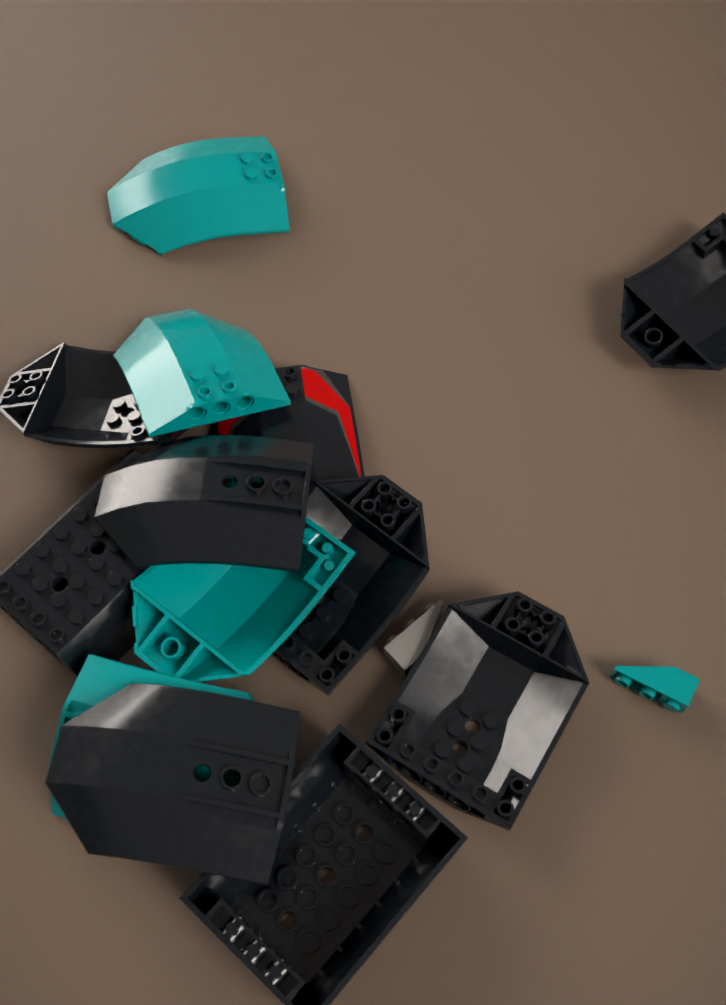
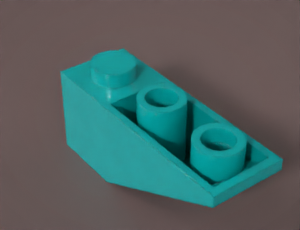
(664, 684)

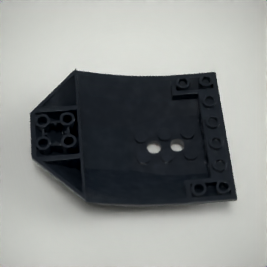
(76, 401)
(178, 512)
(389, 565)
(509, 672)
(132, 789)

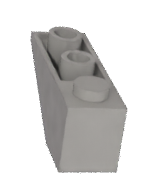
(405, 648)

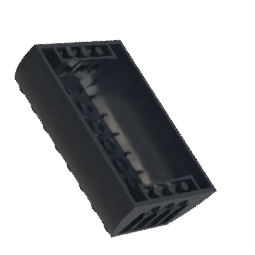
(95, 606)
(374, 883)

